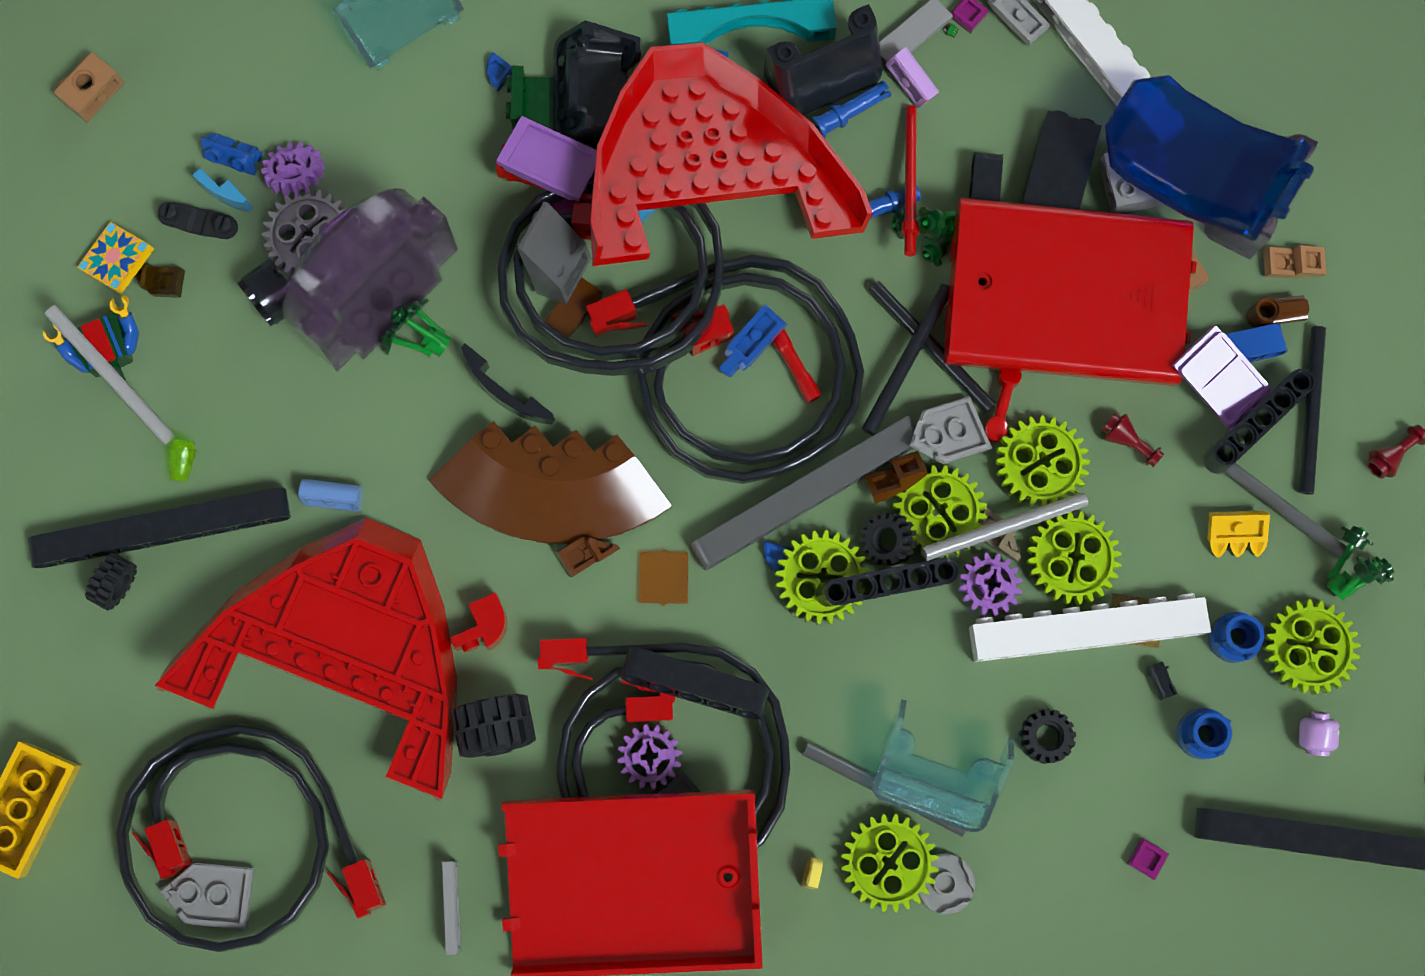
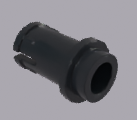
(1161, 680)

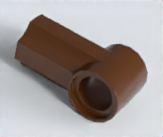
(1278, 311)

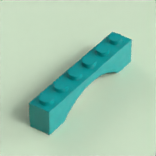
(805, 18)

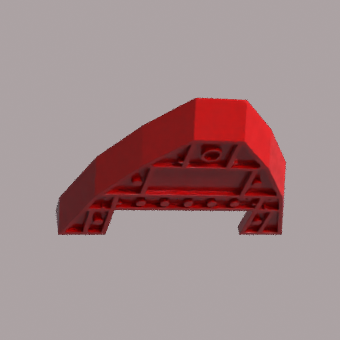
(705, 133)
(352, 618)

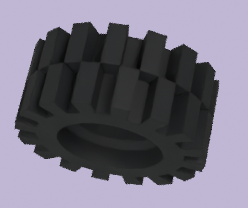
(872, 539)
(110, 581)
(1064, 731)

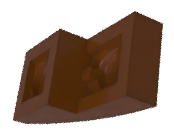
(570, 316)
(904, 474)

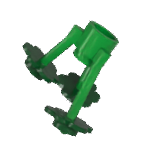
(434, 340)

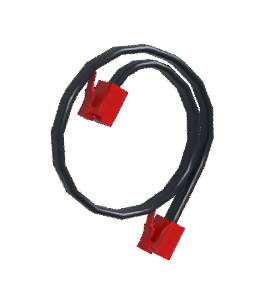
(171, 855)

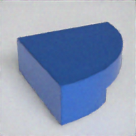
(498, 71)
(774, 553)

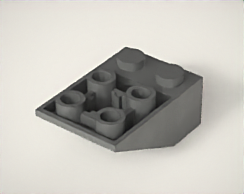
(553, 255)

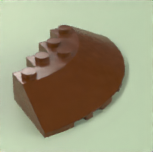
(549, 490)

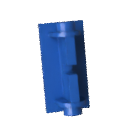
(220, 150)

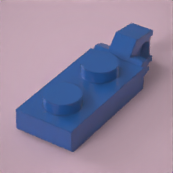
(752, 340)

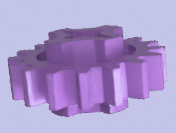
(293, 169)
(977, 581)
(663, 755)

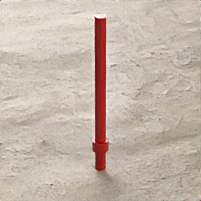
(910, 226)

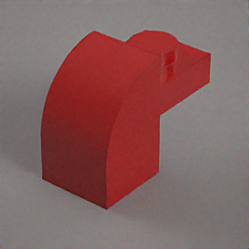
(490, 626)

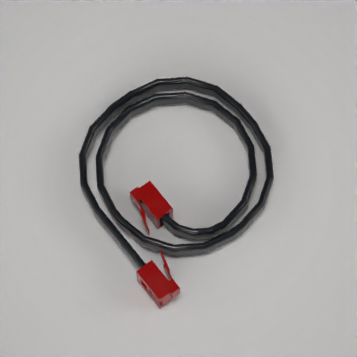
(620, 309)
(601, 365)
(656, 709)

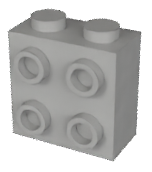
(1120, 194)

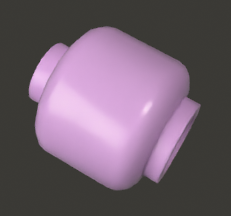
(1319, 734)

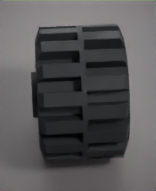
(493, 725)

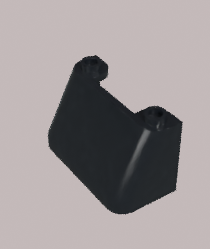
(829, 72)
(588, 77)

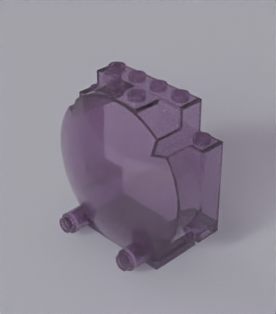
(363, 269)

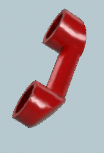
(997, 426)

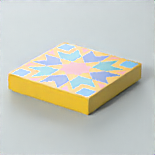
(115, 258)

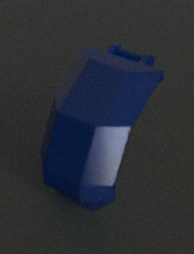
(1203, 158)

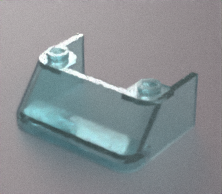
(937, 789)

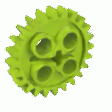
(1029, 440)
(961, 496)
(823, 550)
(1099, 563)
(1307, 672)
(868, 845)

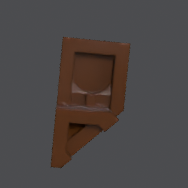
(584, 553)

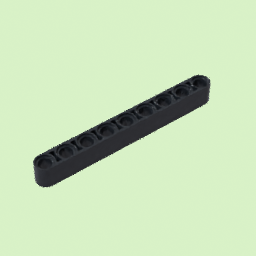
(159, 528)
(1310, 838)

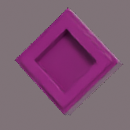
(969, 14)
(1147, 858)

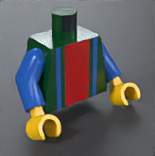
(112, 335)

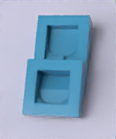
(225, 193)

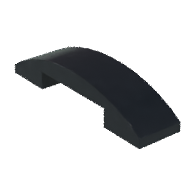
(531, 410)

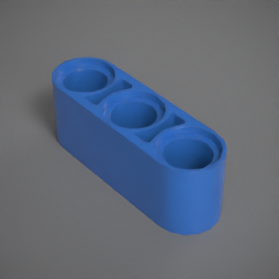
(1260, 342)

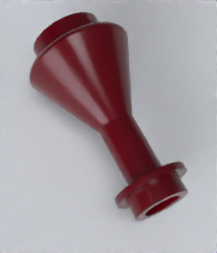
(1121, 431)
(1387, 460)

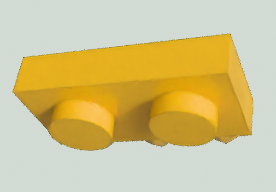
(1238, 530)

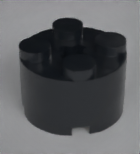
(266, 291)

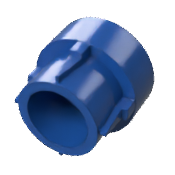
(1250, 631)
(1219, 730)

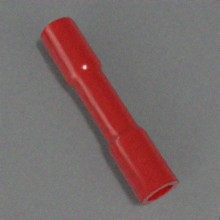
(802, 378)

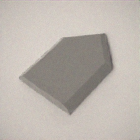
(950, 432)
(212, 895)

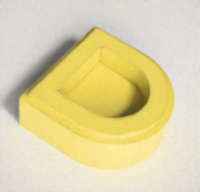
(812, 873)

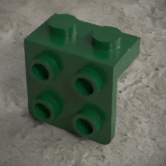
(529, 98)

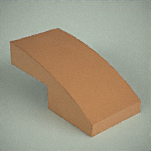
(1294, 263)

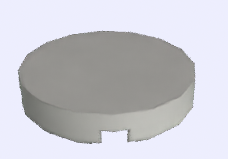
(952, 888)

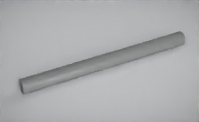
(109, 374)
(1004, 526)

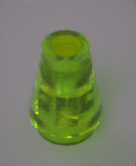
(181, 459)

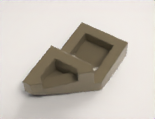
(1004, 544)

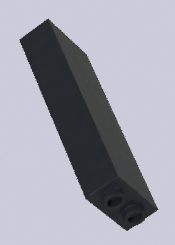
(1061, 161)

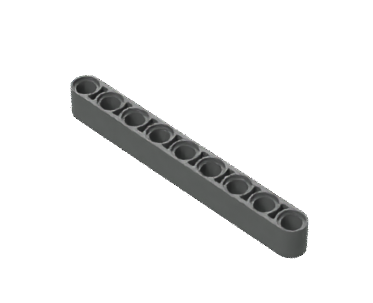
(804, 494)

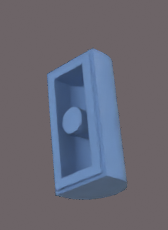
(330, 495)

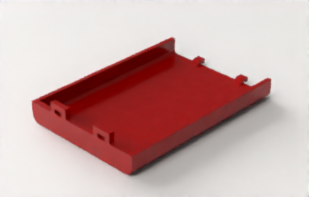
(1068, 292)
(633, 884)

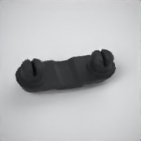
(197, 220)

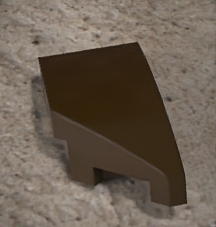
(161, 280)

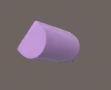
(912, 77)

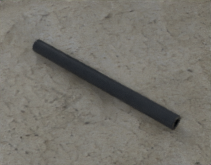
(905, 318)
(906, 360)
(1312, 412)

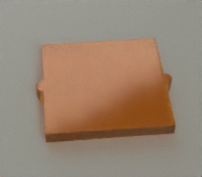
(664, 577)

